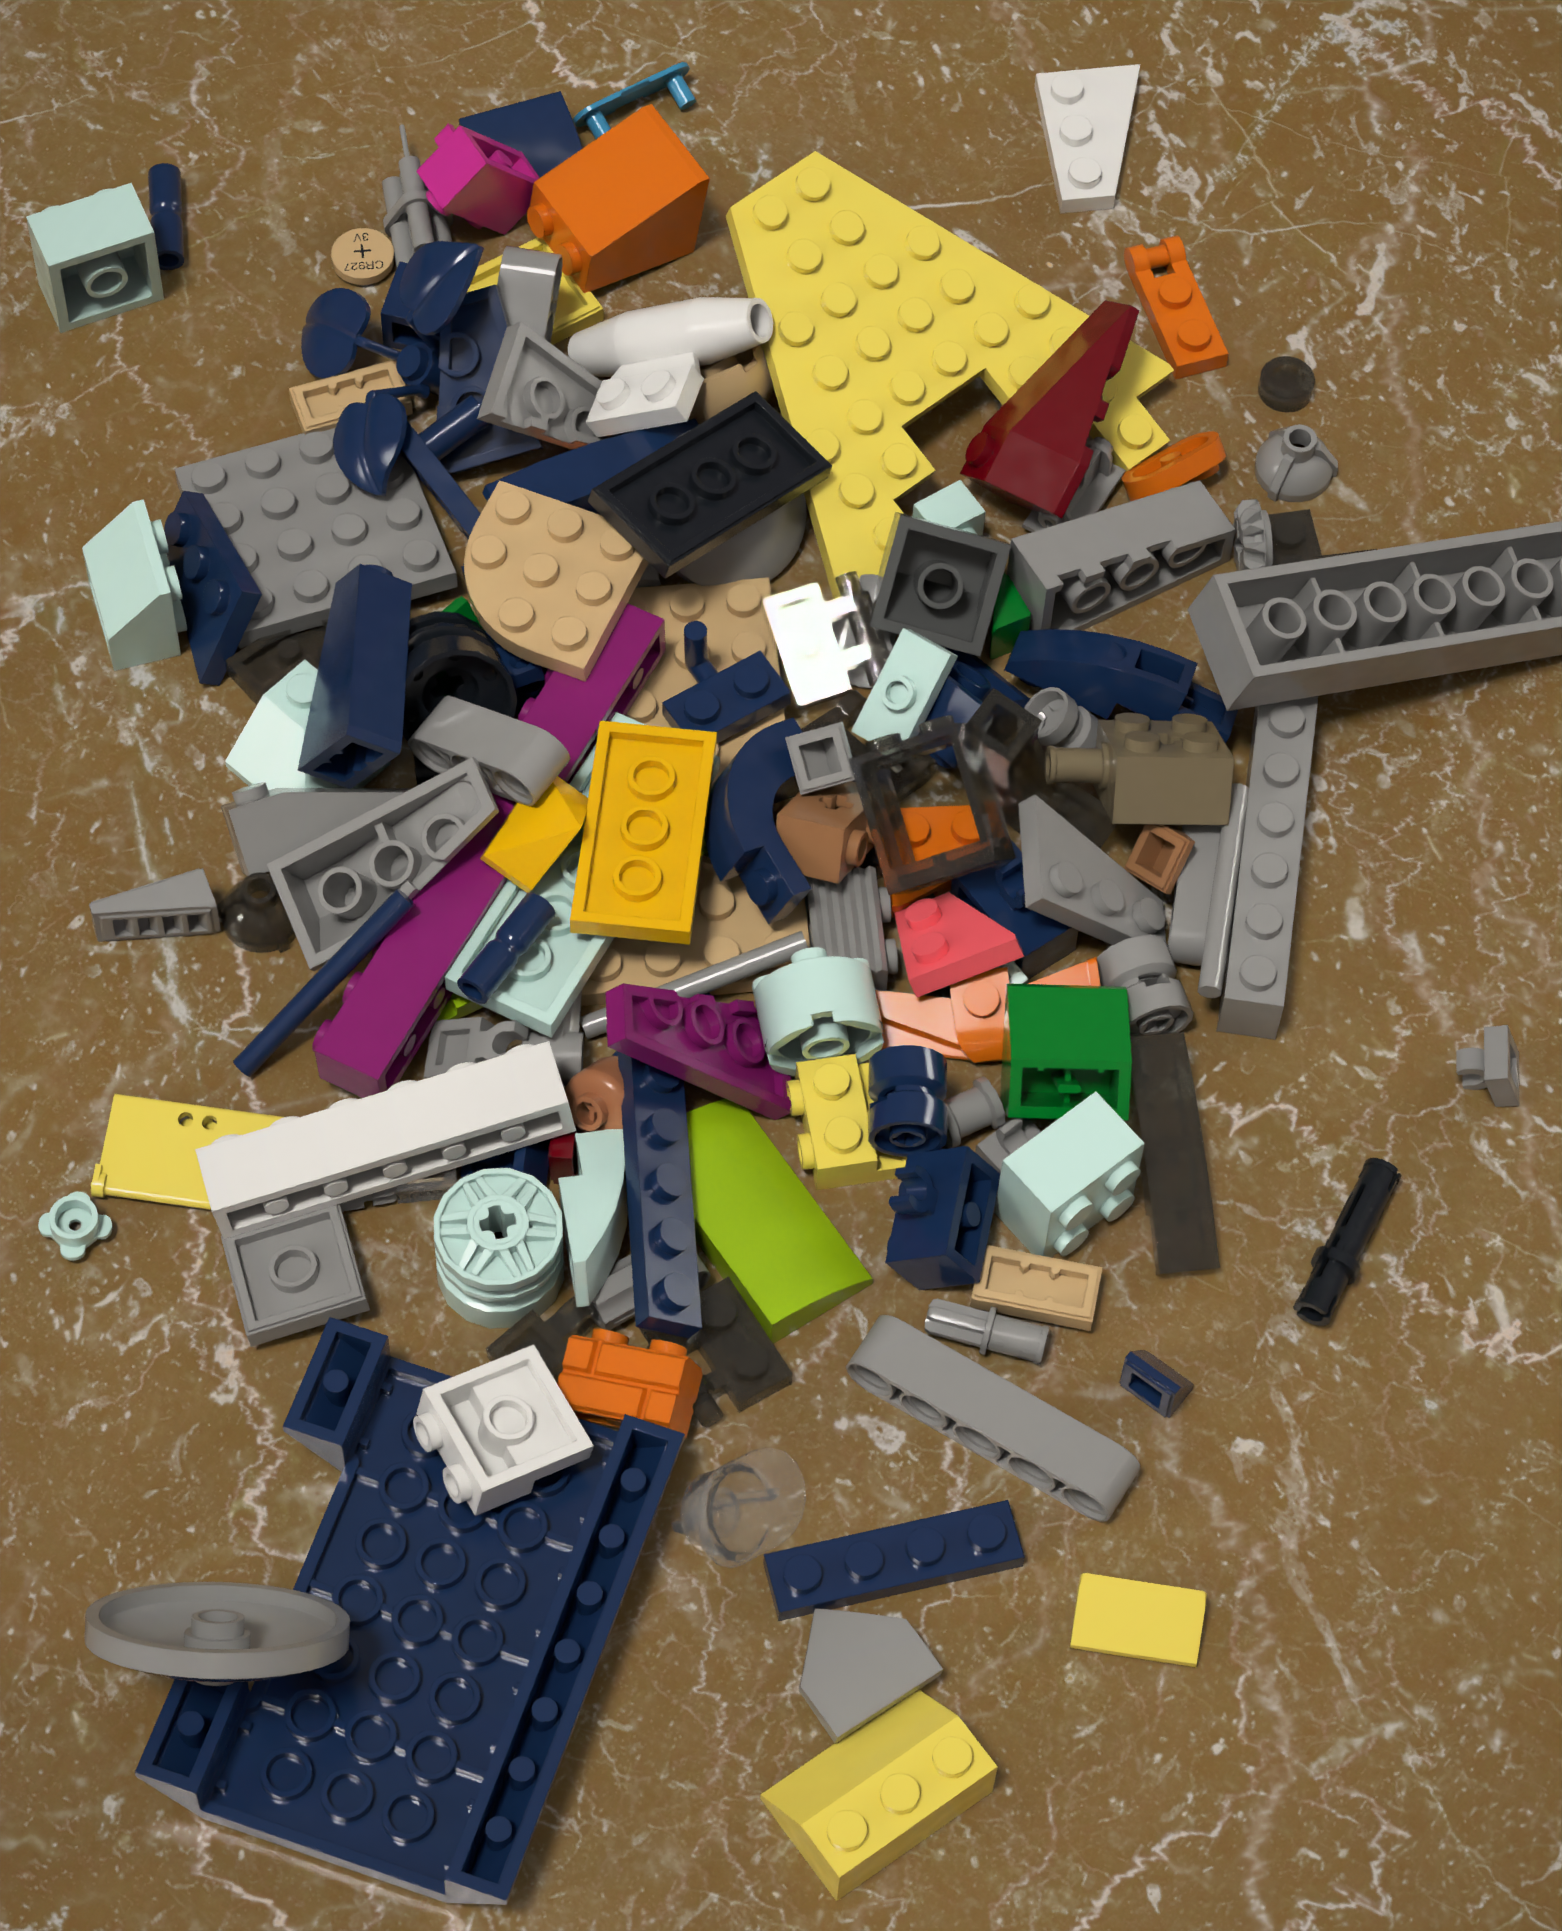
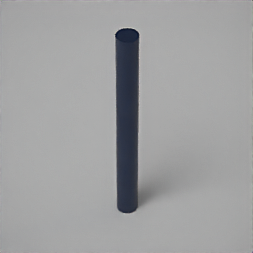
(323, 982)

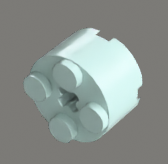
(818, 1010)

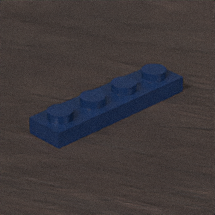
(893, 1560)

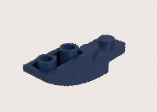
(1112, 670)

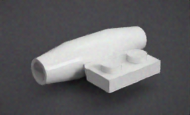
(658, 357)

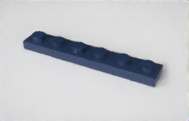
(659, 1200)

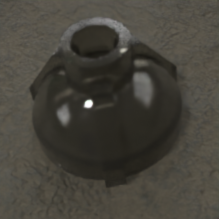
(253, 922)

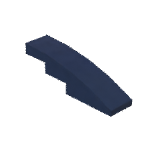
(576, 472)

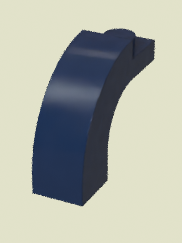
(741, 823)

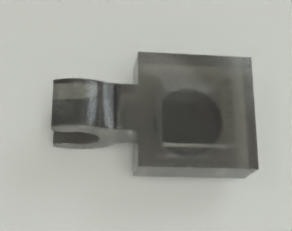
(548, 1336)

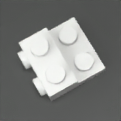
(500, 1429)

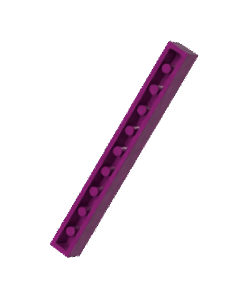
(403, 986)

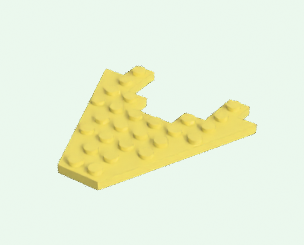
(883, 325)

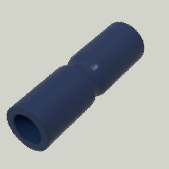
(166, 209)
(510, 943)

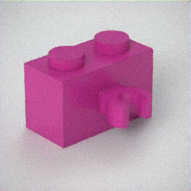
(478, 179)

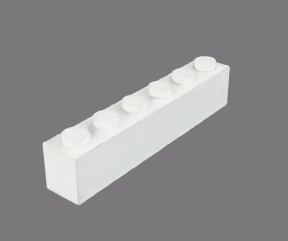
(385, 1139)

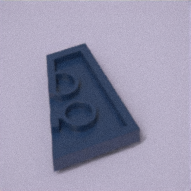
(466, 364)

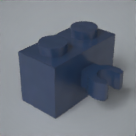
(1001, 896)
(942, 1217)

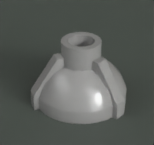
(1294, 471)

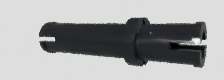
(1337, 1261)

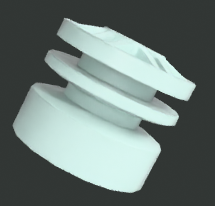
(507, 1277)

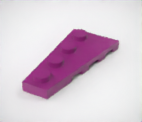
(698, 1042)

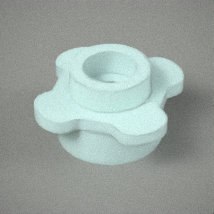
(70, 1209)

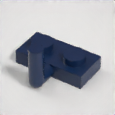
(724, 699)

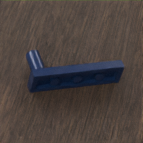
(426, 450)

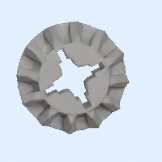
(1252, 536)

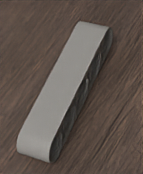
(993, 1418)

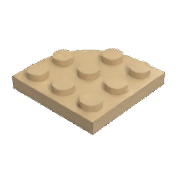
(548, 578)

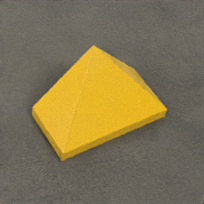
(536, 835)

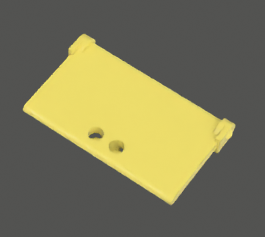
(155, 1156)

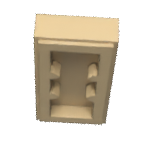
(322, 401)
(1037, 1288)

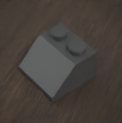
(938, 583)

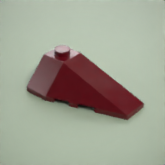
(1037, 440)

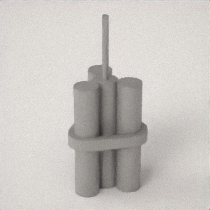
(410, 215)

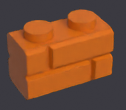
(610, 1379)

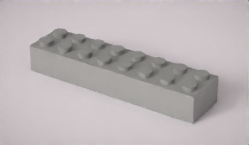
(1382, 615)

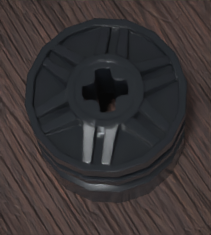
(467, 655)

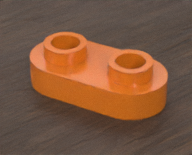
(1184, 461)

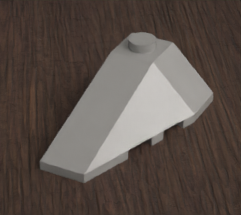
(401, 844)

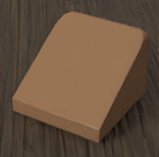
(1160, 855)

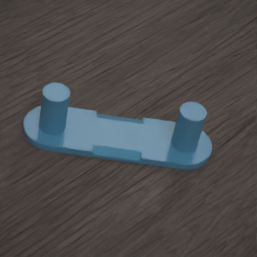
(671, 78)

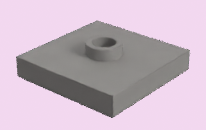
(295, 1275)

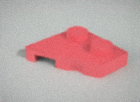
(950, 942)

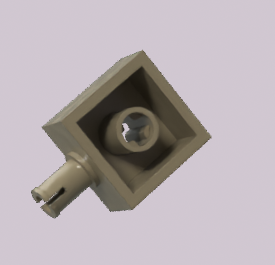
(1152, 770)

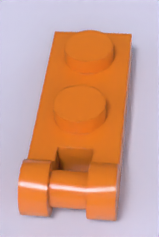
(1176, 308)

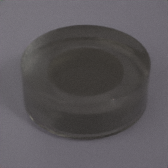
(1286, 384)

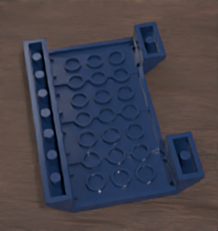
(463, 1652)

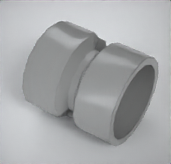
(1148, 972)

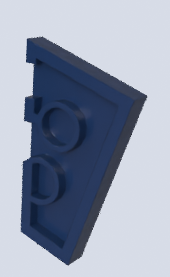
(213, 584)

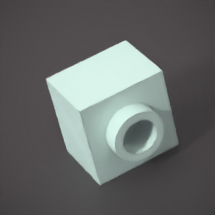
(952, 507)

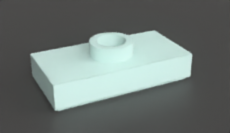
(905, 688)

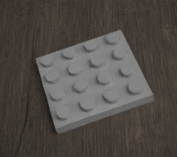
(309, 526)

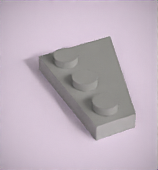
(540, 391)
(1079, 882)

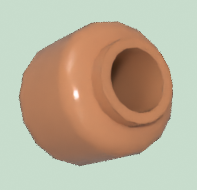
(597, 1096)

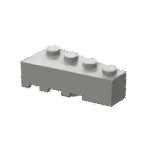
(1118, 557)

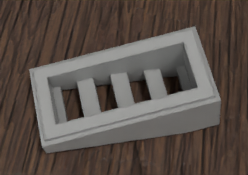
(158, 910)

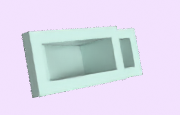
(594, 1210)

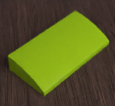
(764, 1223)

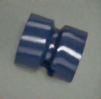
(907, 1100)

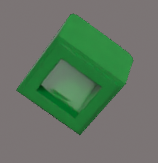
(1008, 619)

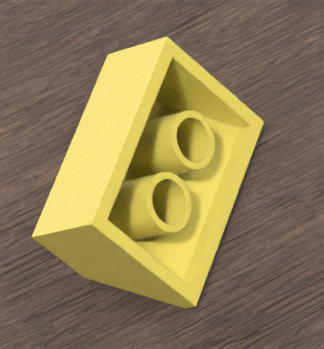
(881, 1791)

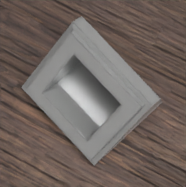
(820, 758)

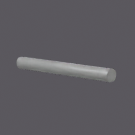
(1223, 896)
(715, 975)

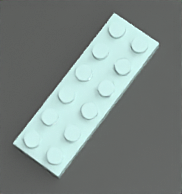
(559, 961)

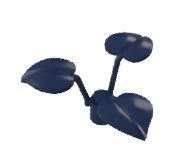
(374, 431)

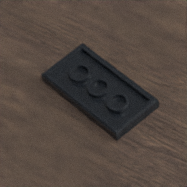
(709, 484)

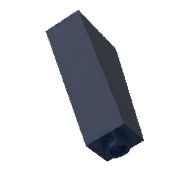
(359, 679)

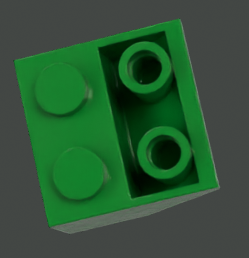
(1064, 1048)

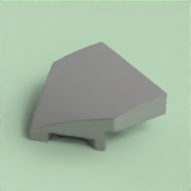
(861, 1668)

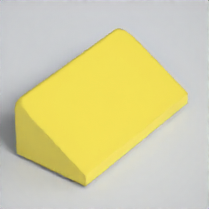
(1138, 1619)

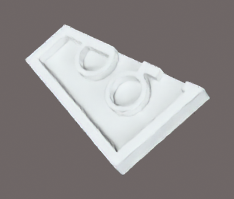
(1086, 132)

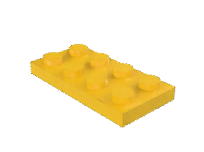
(643, 832)

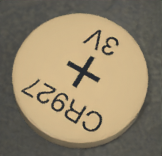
(362, 256)

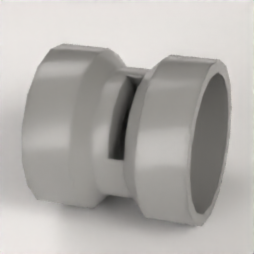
(1062, 720)

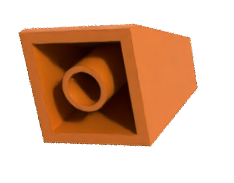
(621, 202)

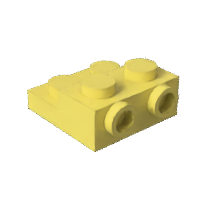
(834, 1116)

